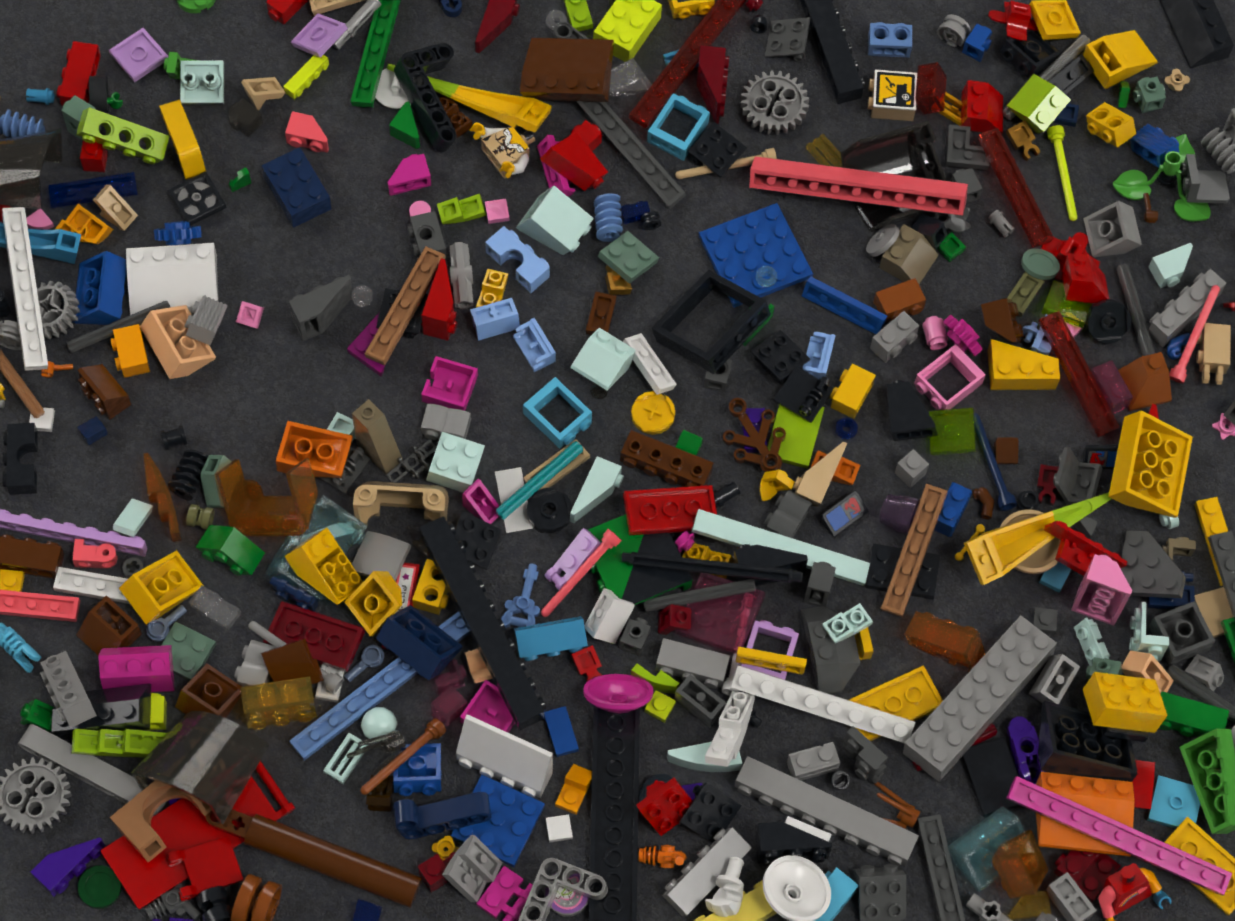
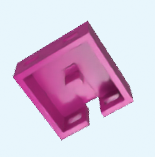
(451, 384)
(489, 707)

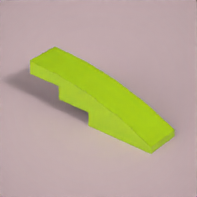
(115, 742)

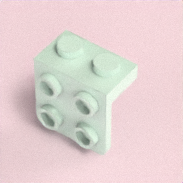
(1146, 643)

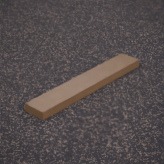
(404, 306)
(914, 550)

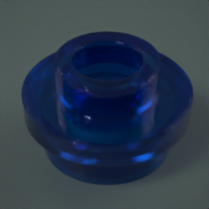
(846, 422)

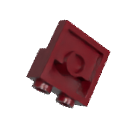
(1087, 870)

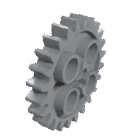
(756, 94)
(51, 804)

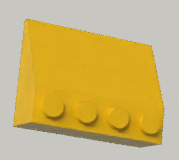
(1150, 465)

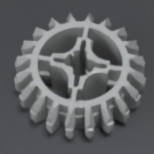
(57, 319)

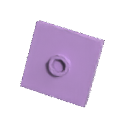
(319, 35)
(138, 54)

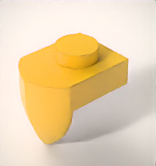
(773, 482)

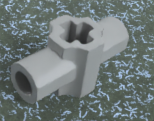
(980, 907)

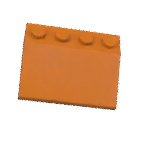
(1101, 795)

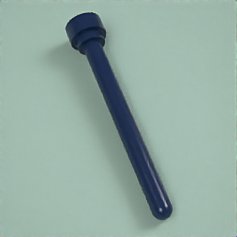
(1005, 499)

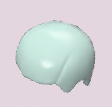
(378, 722)

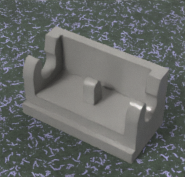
(1070, 899)

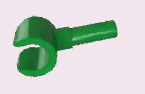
(114, 101)

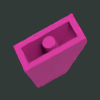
(410, 175)

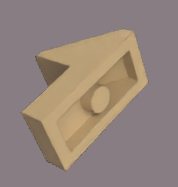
(262, 89)
(114, 208)

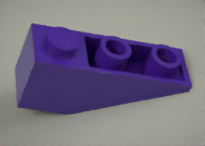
(61, 866)

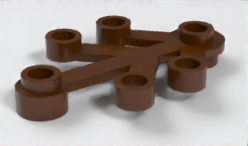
(755, 439)

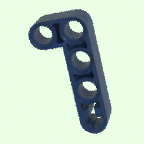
(441, 816)

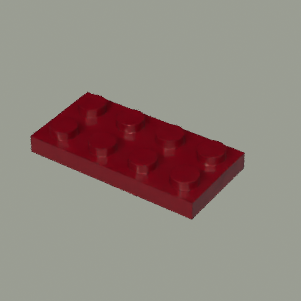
(328, 638)

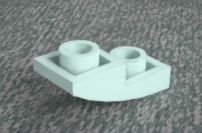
(847, 624)

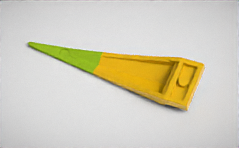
(509, 109)
(1004, 548)

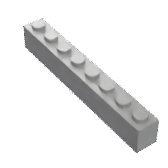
(825, 811)

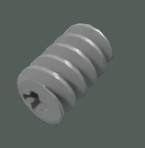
(1220, 149)

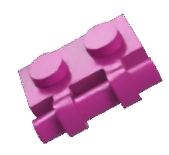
(501, 891)

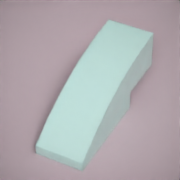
(694, 758)

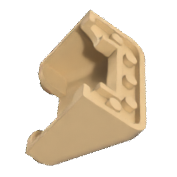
(374, 494)

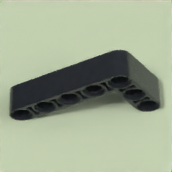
(412, 76)

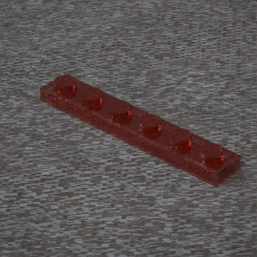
(1015, 187)
(1078, 374)

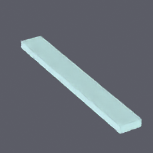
(739, 533)

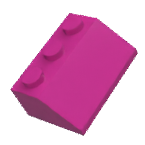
(137, 666)

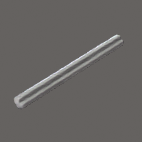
(1062, 61)

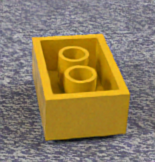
(1124, 702)

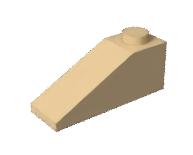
(816, 480)

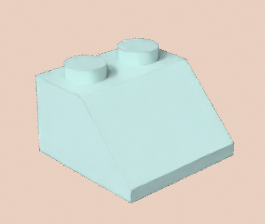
(603, 359)

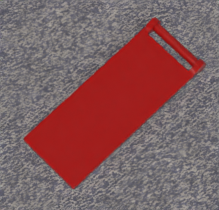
(182, 828)

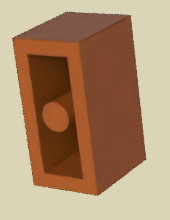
(900, 298)

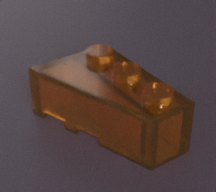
(945, 638)

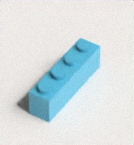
(841, 892)

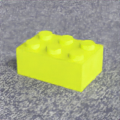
(628, 25)

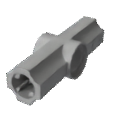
(461, 275)

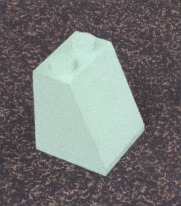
(556, 221)

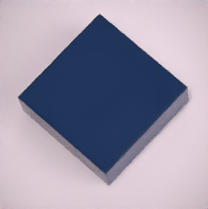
(1068, 115)

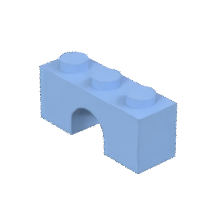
(506, 246)

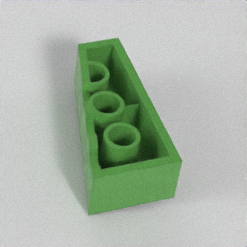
(1212, 771)

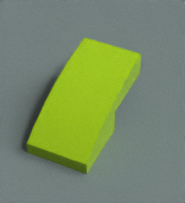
(461, 210)
(661, 682)

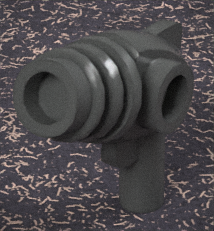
(172, 903)

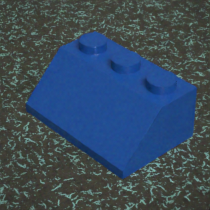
(101, 289)

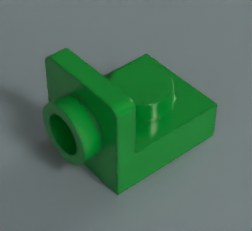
(37, 713)

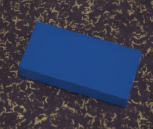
(561, 731)

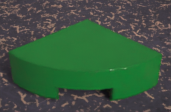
(1124, 91)
(242, 180)

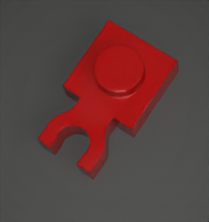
(587, 662)

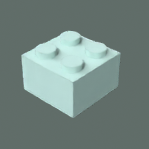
(455, 462)

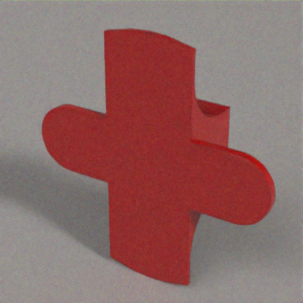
(1017, 19)
(1073, 245)

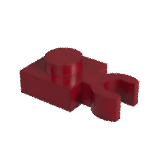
(1046, 482)

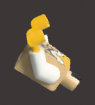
(504, 148)

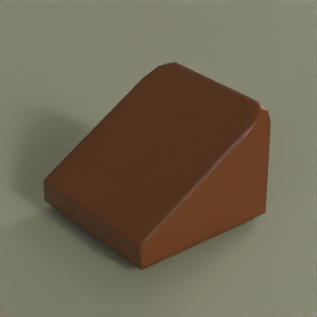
(1006, 450)

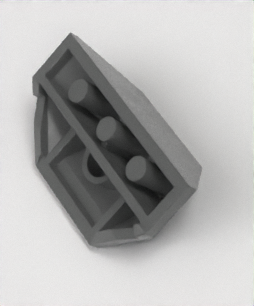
(831, 661)

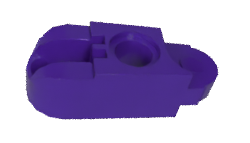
(1020, 734)

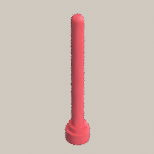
(1179, 371)
(608, 541)

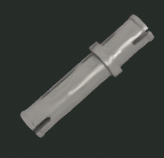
(356, 21)

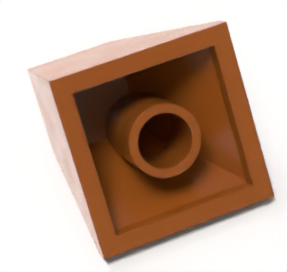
(1147, 381)

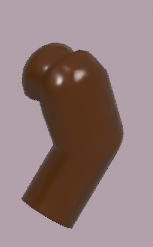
(986, 499)

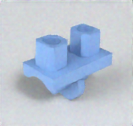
(1039, 345)

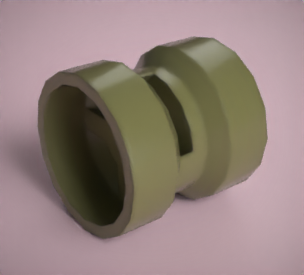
(200, 516)

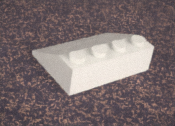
(171, 274)
(504, 757)

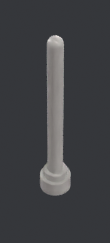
(331, 680)

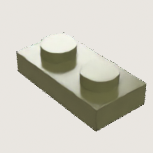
(1025, 292)

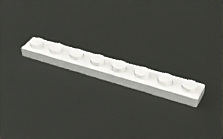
(24, 288)
(822, 704)

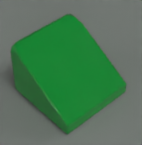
(689, 442)

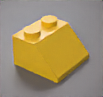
(375, 600)

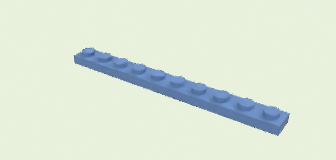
(365, 698)

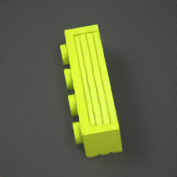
(305, 76)

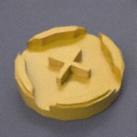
(653, 413)

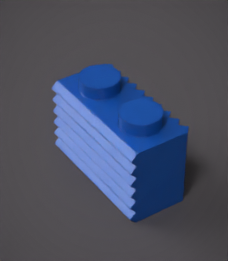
(1153, 144)
(953, 508)

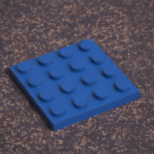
(753, 242)

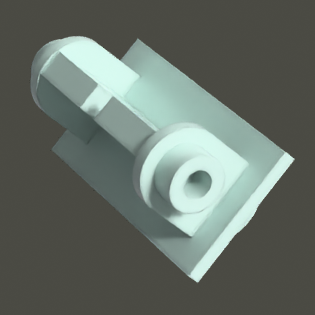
(1088, 634)

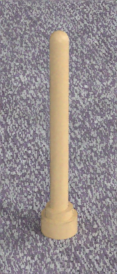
(769, 153)

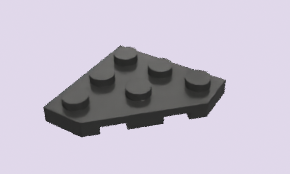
(1150, 568)

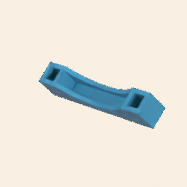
(52, 244)

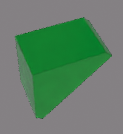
(404, 127)

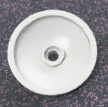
(803, 881)

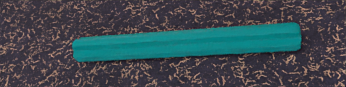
(539, 480)

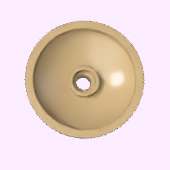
(1043, 558)

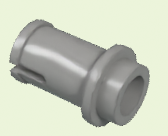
(1001, 223)

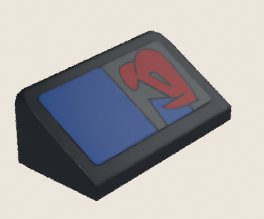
(1101, 455)
(844, 513)

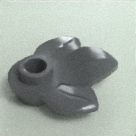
(953, 222)

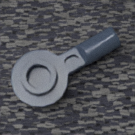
(159, 628)
(371, 657)

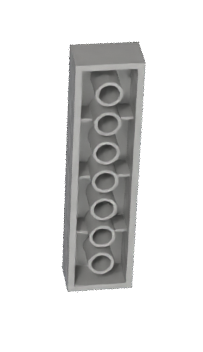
(979, 698)

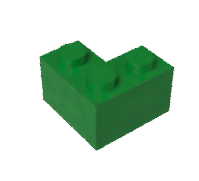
(230, 547)

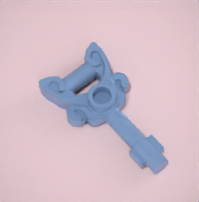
(523, 603)

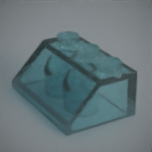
(976, 848)

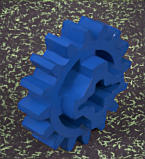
(177, 233)

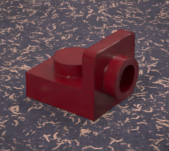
(674, 618)

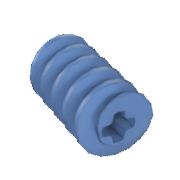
(15, 127)
(608, 217)

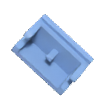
(495, 318)
(534, 345)
(819, 352)

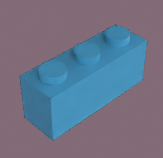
(550, 638)

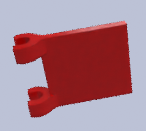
(207, 866)

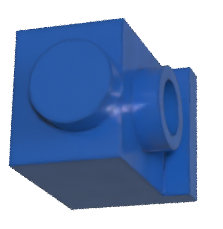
(977, 42)

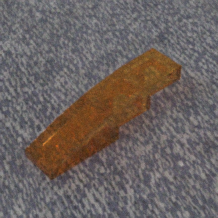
(159, 492)

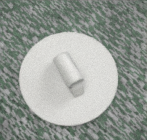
(390, 91)

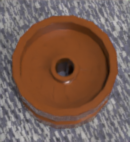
(256, 901)

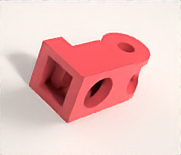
(93, 556)

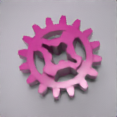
(962, 335)

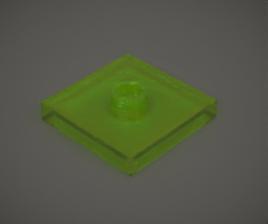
(1071, 311)
(954, 431)

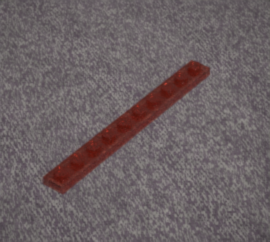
(684, 61)

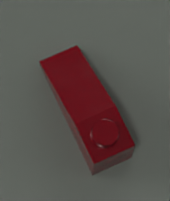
(496, 19)

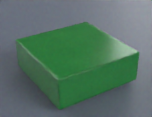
(951, 247)

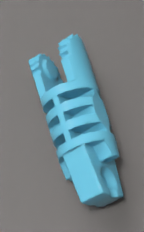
(17, 647)

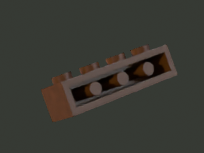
(665, 461)

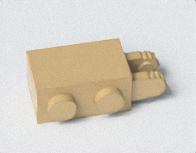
(1214, 351)

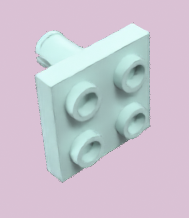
(202, 82)

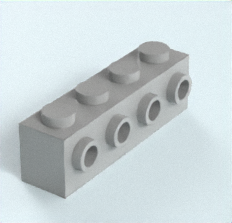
(1185, 309)
(66, 689)
(701, 875)

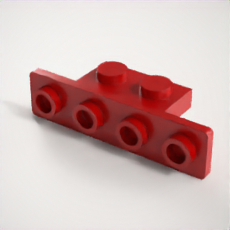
(1076, 549)

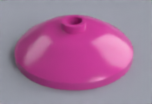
(618, 692)

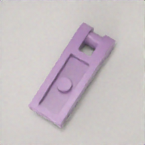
(573, 558)

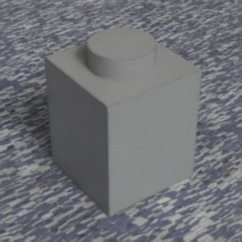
(911, 468)

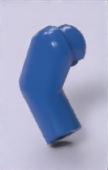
(1175, 345)

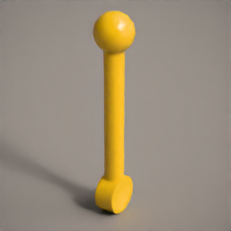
(979, 530)

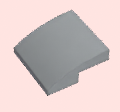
(380, 553)
(472, 868)

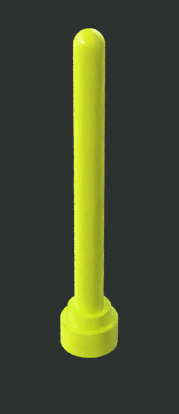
(1056, 135)

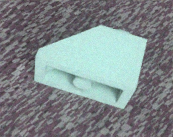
(1169, 266)

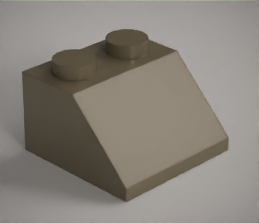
(909, 256)

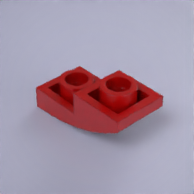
(1143, 784)

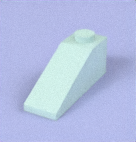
(597, 487)

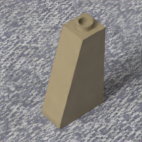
(375, 437)

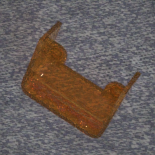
(268, 515)

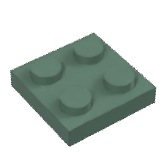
(628, 257)
(189, 650)

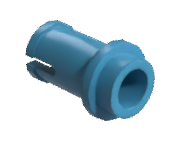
(45, 96)

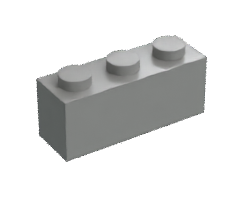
(684, 659)

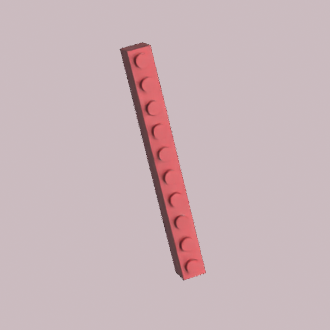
(858, 185)

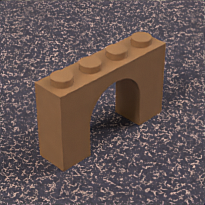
(135, 817)

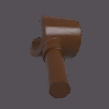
(1149, 216)

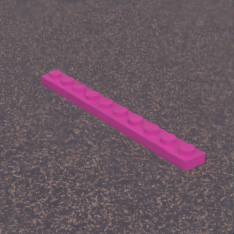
(1119, 836)

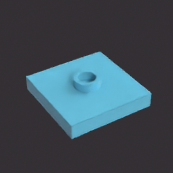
(1173, 802)

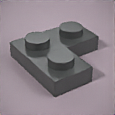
(961, 153)

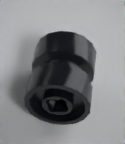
(214, 904)

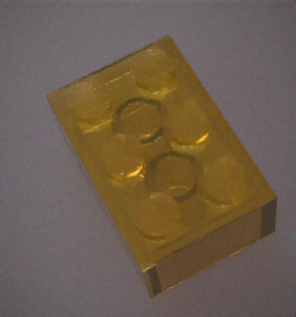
(278, 703)

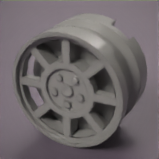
(953, 30)
(10, 335)

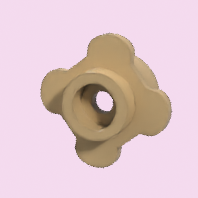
(1176, 85)

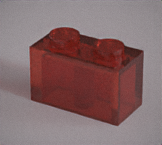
(931, 88)

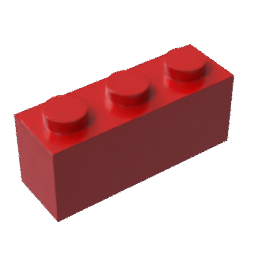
(82, 63)

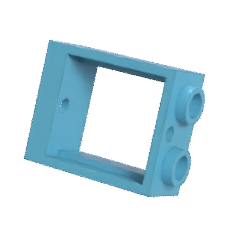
(670, 143)
(543, 397)

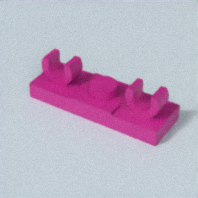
(553, 177)

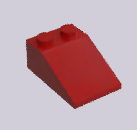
(439, 312)

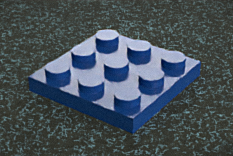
(510, 822)

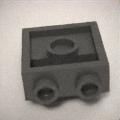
(869, 759)

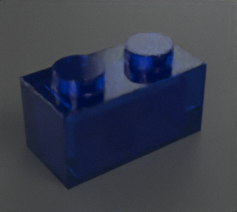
(633, 212)

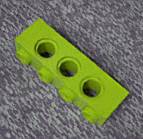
(155, 141)

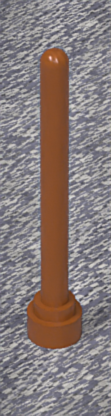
(433, 730)

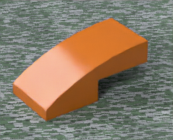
(845, 471)

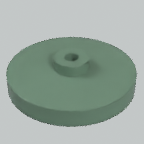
(1040, 264)

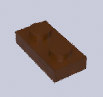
(601, 312)

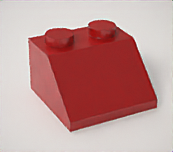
(981, 107)
(1083, 279)

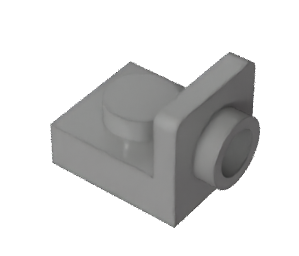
(1206, 672)

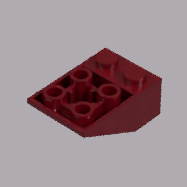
(713, 79)

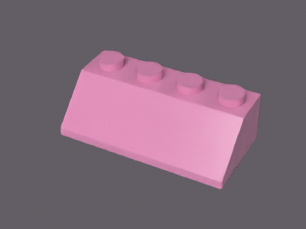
(1102, 591)

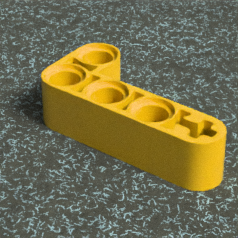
(183, 139)

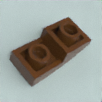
(459, 121)

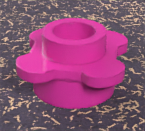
(685, 541)

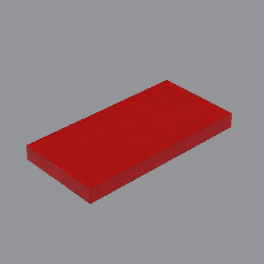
(666, 508)

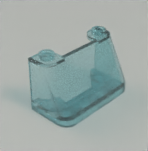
(342, 525)

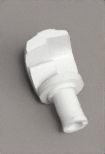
(730, 894)

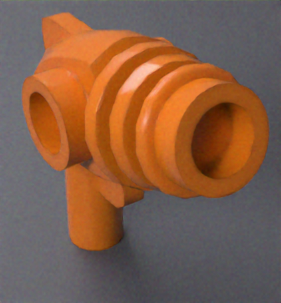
(666, 856)

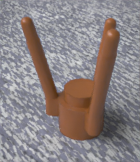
(907, 813)

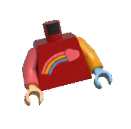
(1129, 888)

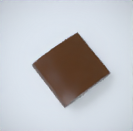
(292, 662)

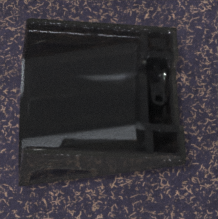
(896, 152)

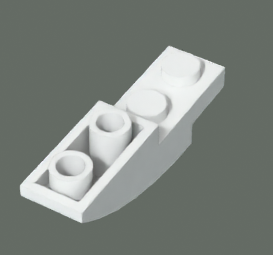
(731, 729)

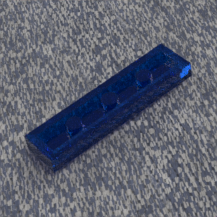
(86, 190)

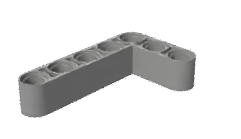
(558, 880)

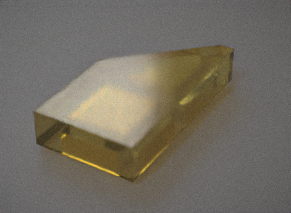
(1031, 906)

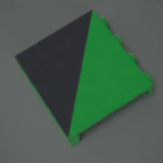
(633, 581)

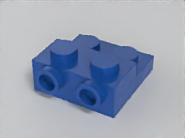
(420, 772)

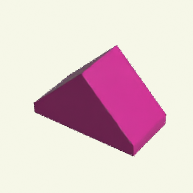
(480, 502)

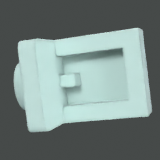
(342, 425)

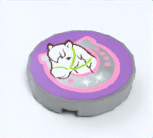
(568, 902)

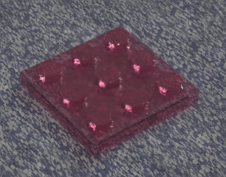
(723, 620)

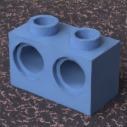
(890, 45)

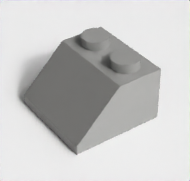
(1112, 230)

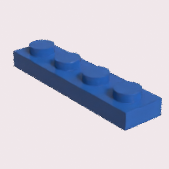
(844, 305)

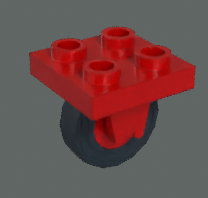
(663, 802)

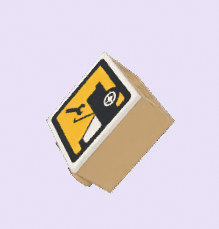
(893, 95)

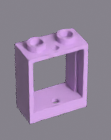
(767, 628)

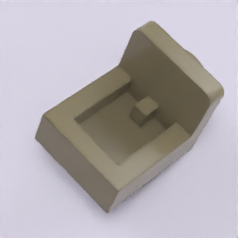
(1180, 546)

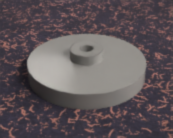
(882, 240)

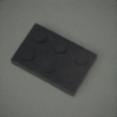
(883, 565)

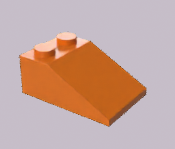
(323, 447)

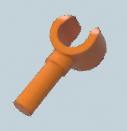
(52, 367)

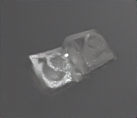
(214, 607)

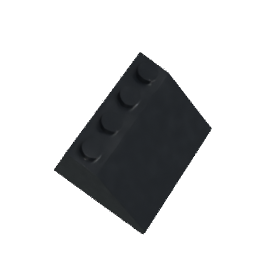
(1078, 748)

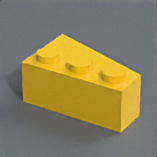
(1021, 368)

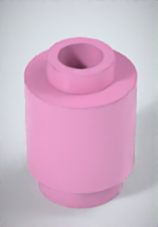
(935, 333)

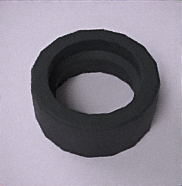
(99, 93)

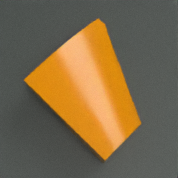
(86, 224)

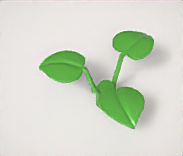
(1134, 183)

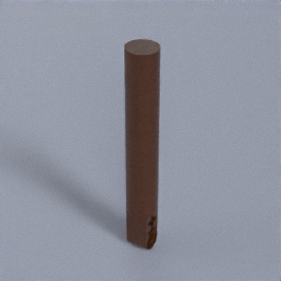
(323, 857)

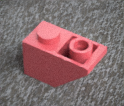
(306, 133)

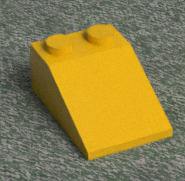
(160, 587)

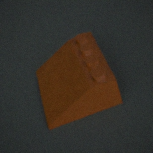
(567, 69)

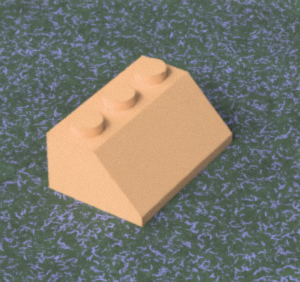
(168, 339)

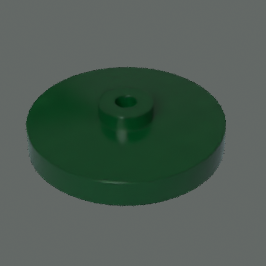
(99, 887)

